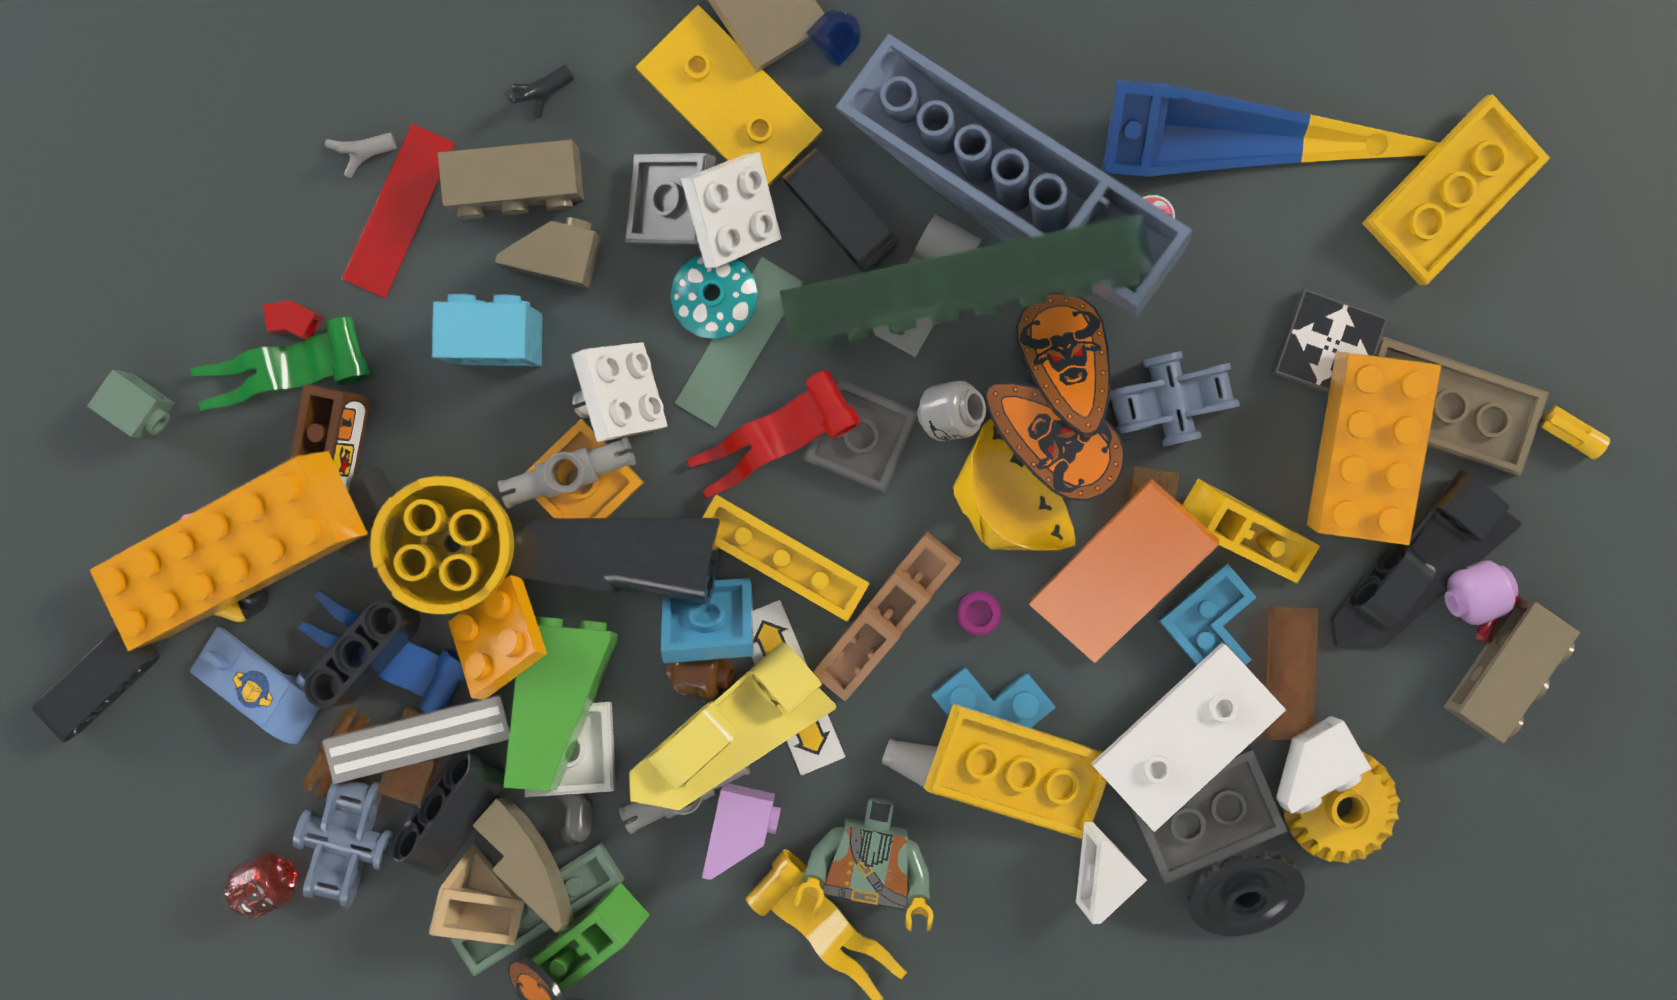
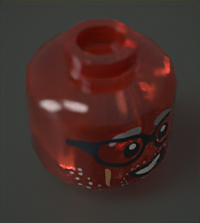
(260, 885)

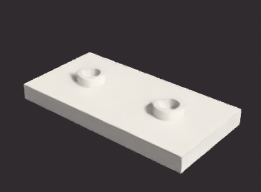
(1188, 736)

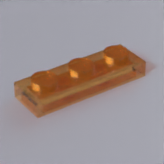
(1292, 668)

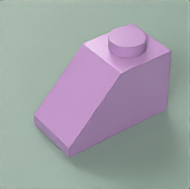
(739, 827)

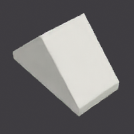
(1104, 876)

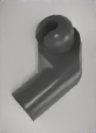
(577, 819)

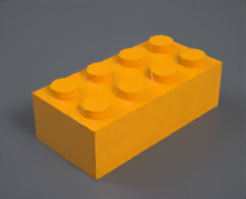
(1373, 447)

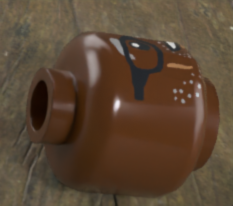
(701, 678)

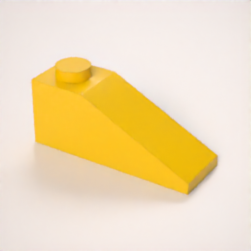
(1250, 531)

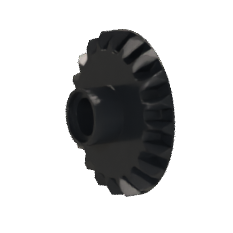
(1246, 894)

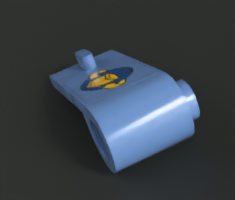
(255, 687)

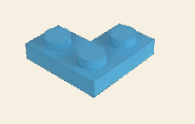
(1200, 615)
(1018, 703)

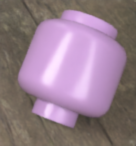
(1481, 592)

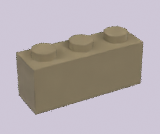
(511, 178)
(1512, 670)

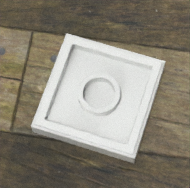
(593, 760)

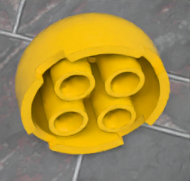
(424, 568)

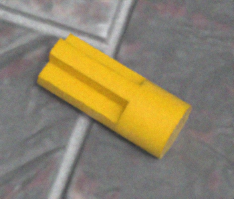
(1575, 432)

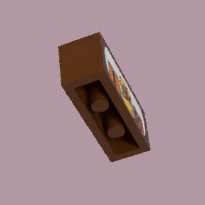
(332, 423)

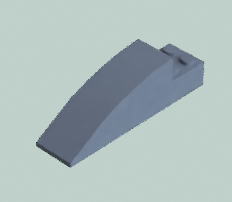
(998, 164)

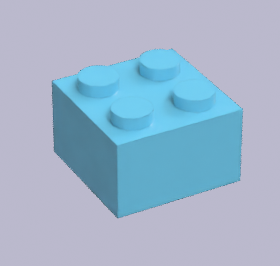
(487, 333)

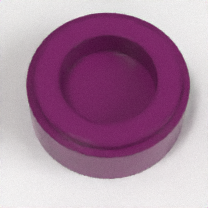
(978, 613)

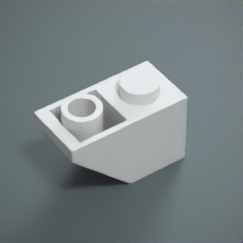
(1318, 763)

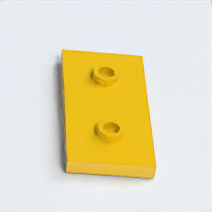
(724, 96)
(1456, 190)
(1016, 772)

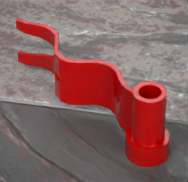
(783, 432)

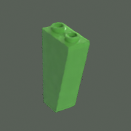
(555, 701)

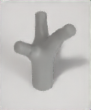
(362, 149)

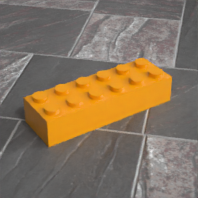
(228, 550)

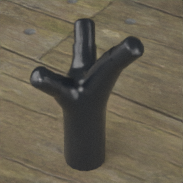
(541, 89)

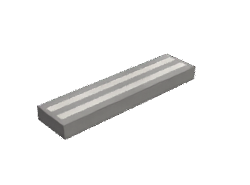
(417, 738)

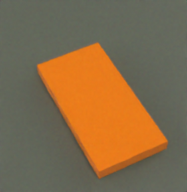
(1124, 571)

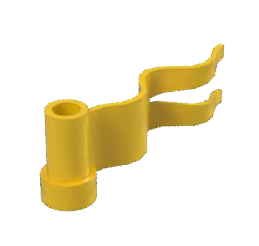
(825, 928)

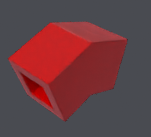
(291, 317)

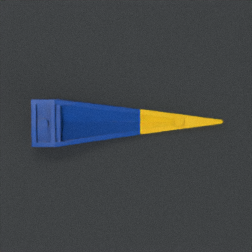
(1189, 130)

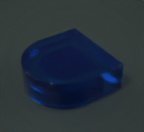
(836, 35)

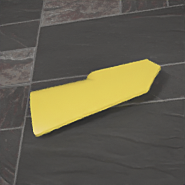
(729, 734)

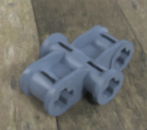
(1172, 398)
(343, 841)

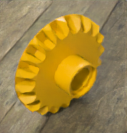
(1360, 830)

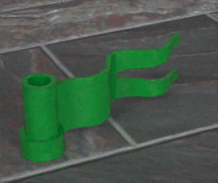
(292, 365)

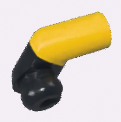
(246, 607)

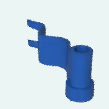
(412, 668)

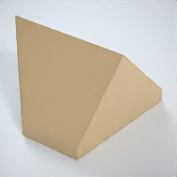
(476, 903)

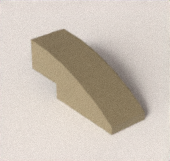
(526, 862)

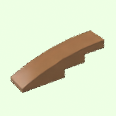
(886, 616)

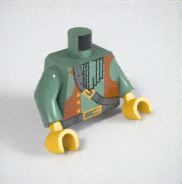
(870, 865)

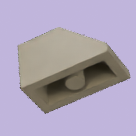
(555, 253)

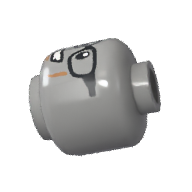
(951, 411)

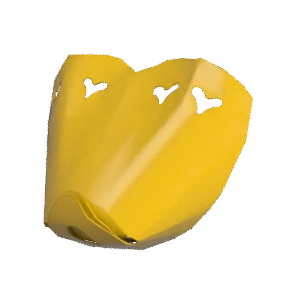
(1005, 500)

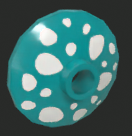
(718, 317)

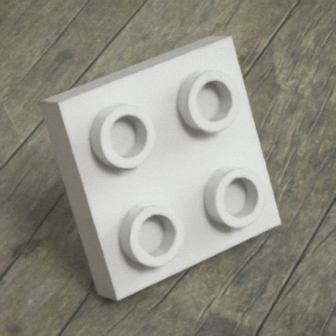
(731, 209)
(618, 391)

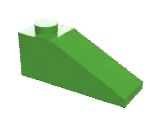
(592, 937)

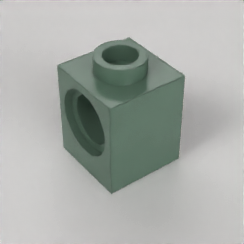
(132, 405)

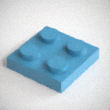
(709, 630)

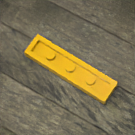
(786, 559)

